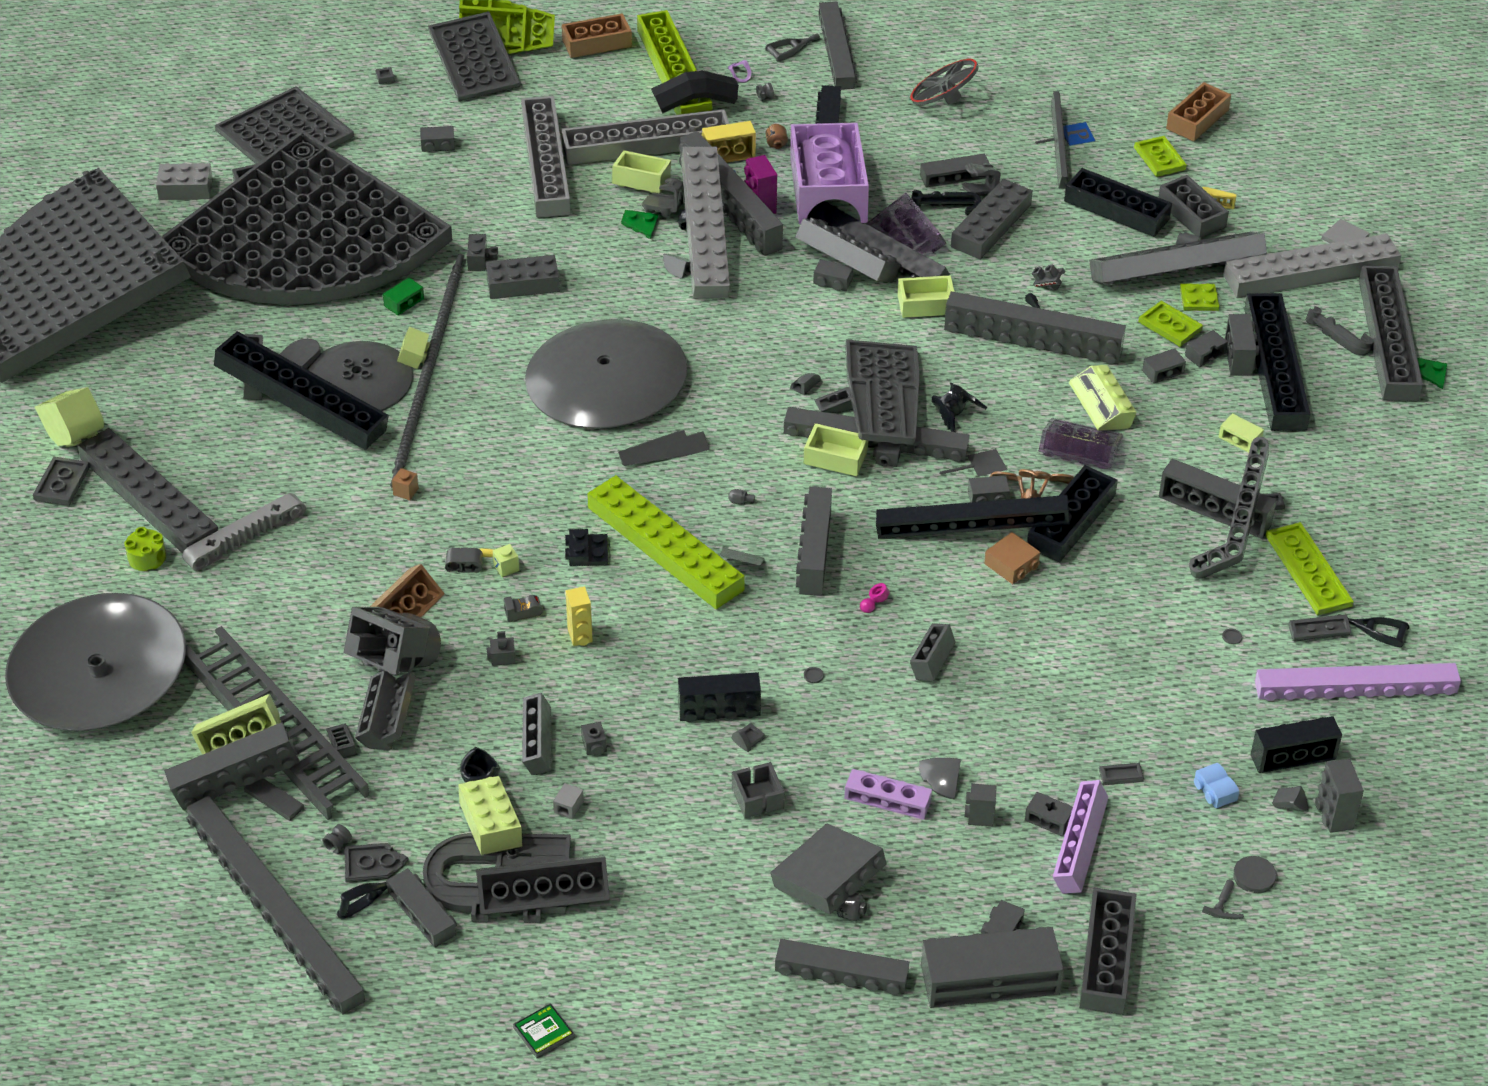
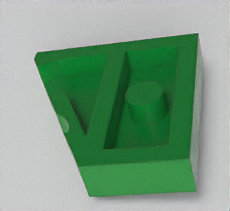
(640, 222)
(1432, 371)

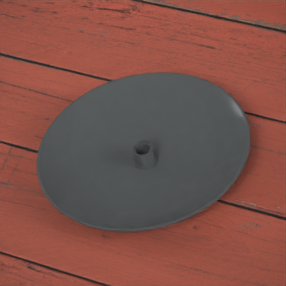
(606, 373)
(95, 661)

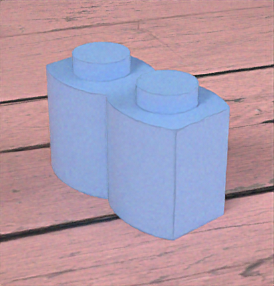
(1216, 785)

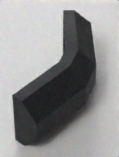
(693, 86)

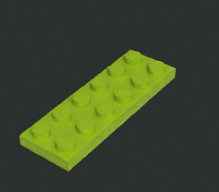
(1309, 568)

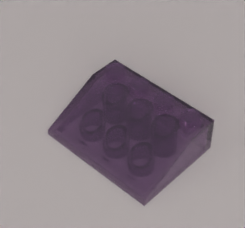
(908, 226)
(1080, 443)

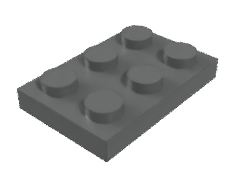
(61, 481)

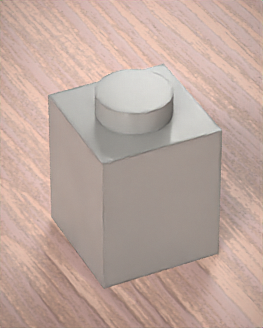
(568, 801)

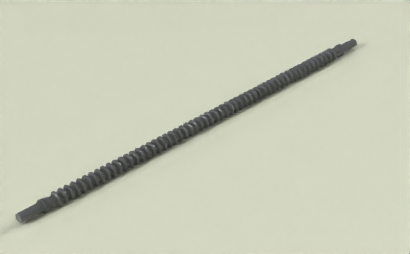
(428, 366)

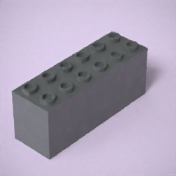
(991, 967)

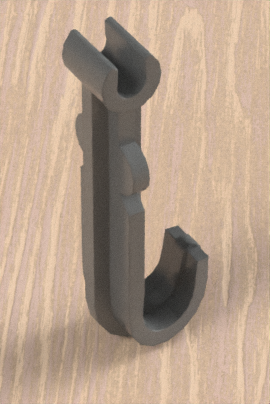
(1339, 333)

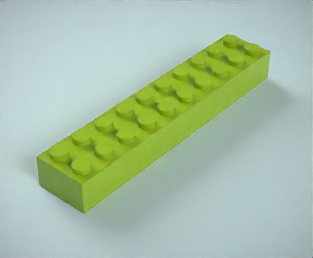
(668, 54)
(666, 542)

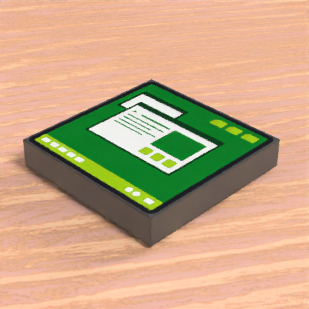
(543, 1030)

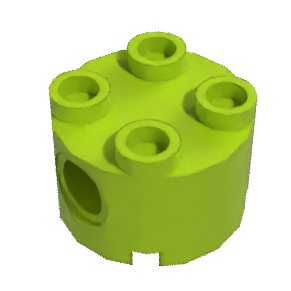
(145, 549)

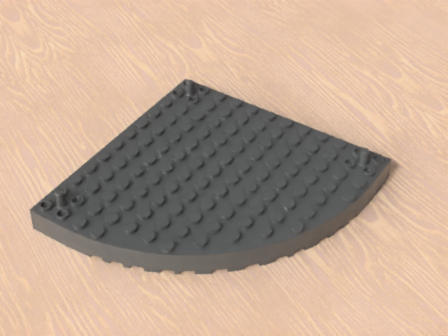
(281, 233)
(75, 268)

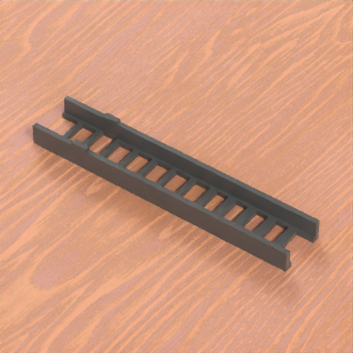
(227, 698)

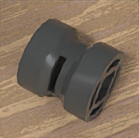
(339, 836)

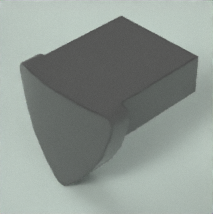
(747, 737)
(1291, 797)

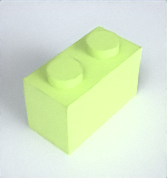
(413, 348)
(1239, 432)

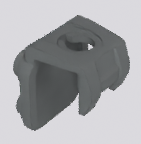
(666, 203)

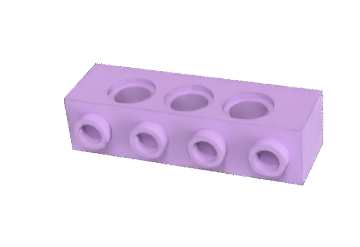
(888, 794)

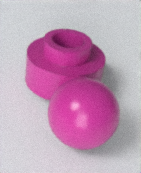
(877, 594)

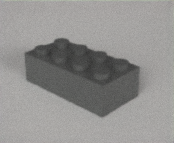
(1194, 206)
(522, 276)

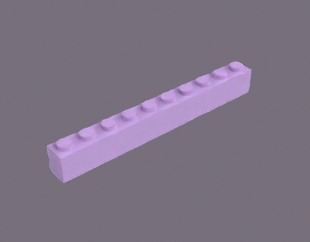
(1357, 681)

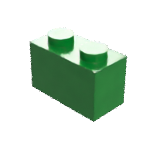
(403, 296)

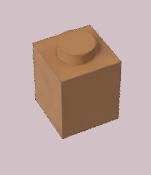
(405, 484)

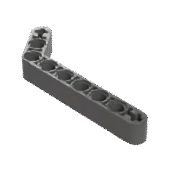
(1237, 525)

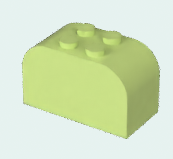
(71, 417)

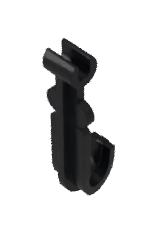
(947, 198)

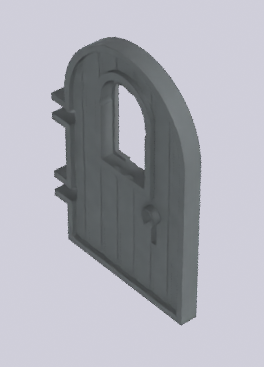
(464, 850)

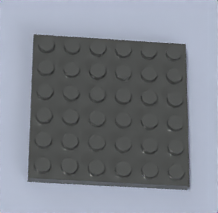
(277, 120)

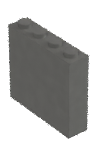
(828, 868)

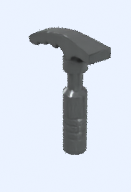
(1217, 911)

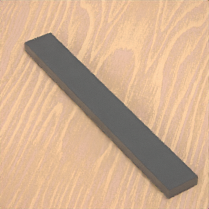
(1059, 142)

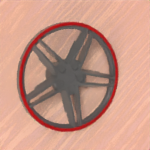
(945, 84)

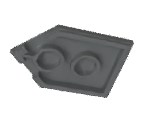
(371, 862)

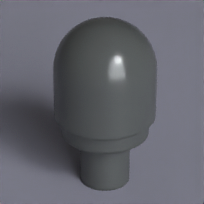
(738, 496)

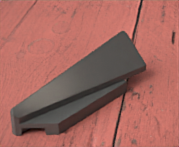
(665, 447)

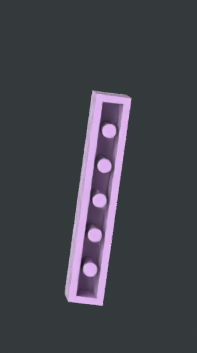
(1080, 837)

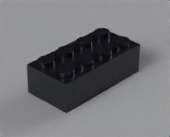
(719, 697)
(1296, 744)

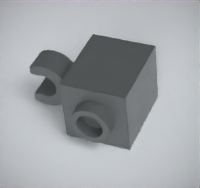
(501, 650)

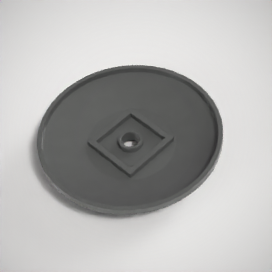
(380, 380)

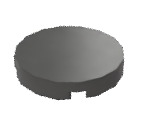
(1254, 874)

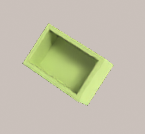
(640, 171)
(924, 295)
(835, 450)

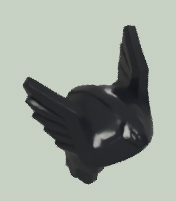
(953, 404)

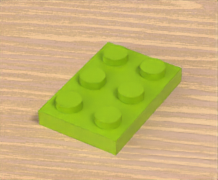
(1160, 156)
(1170, 323)

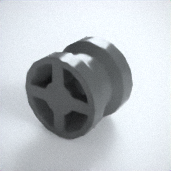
(765, 91)

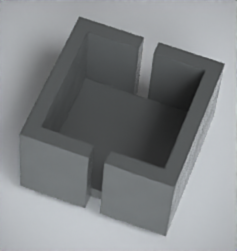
(762, 794)

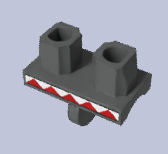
(1048, 277)

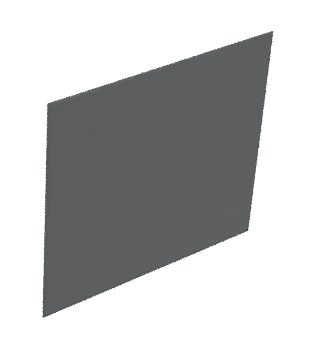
(741, 556)

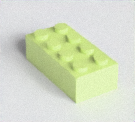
(490, 815)

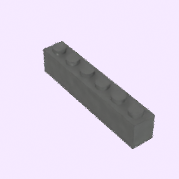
(842, 966)

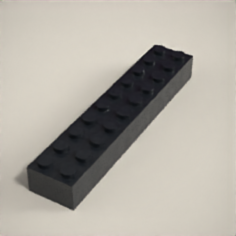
(1278, 363)
(301, 390)

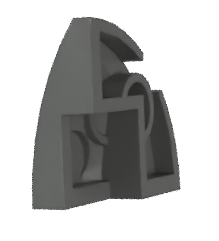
(941, 775)

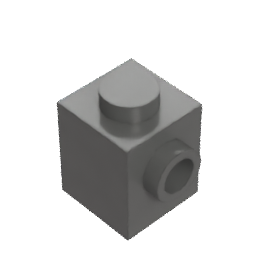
(887, 454)
(593, 738)

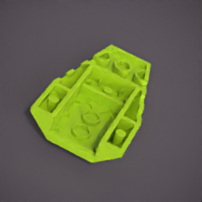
(517, 24)

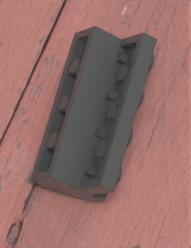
(384, 710)

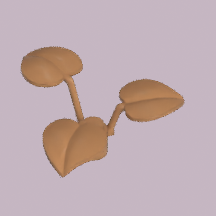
(1031, 493)

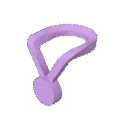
(746, 65)

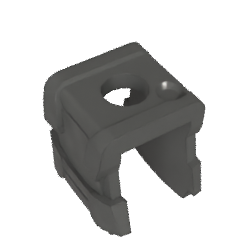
(991, 181)

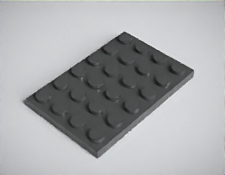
(473, 56)

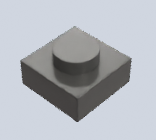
(385, 75)

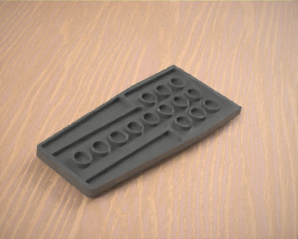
(883, 390)

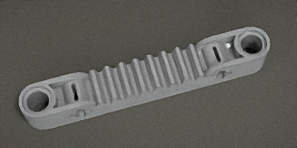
(201, 555)

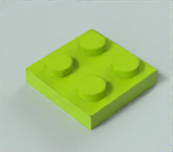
(1199, 297)

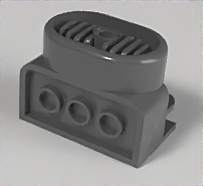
(391, 639)

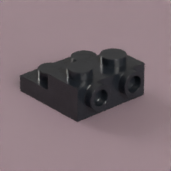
(586, 548)

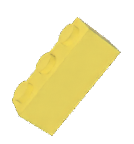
(579, 616)

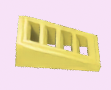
(1223, 195)

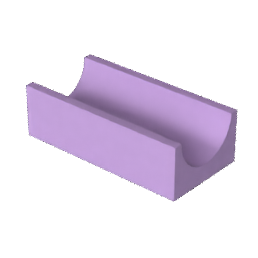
(827, 166)

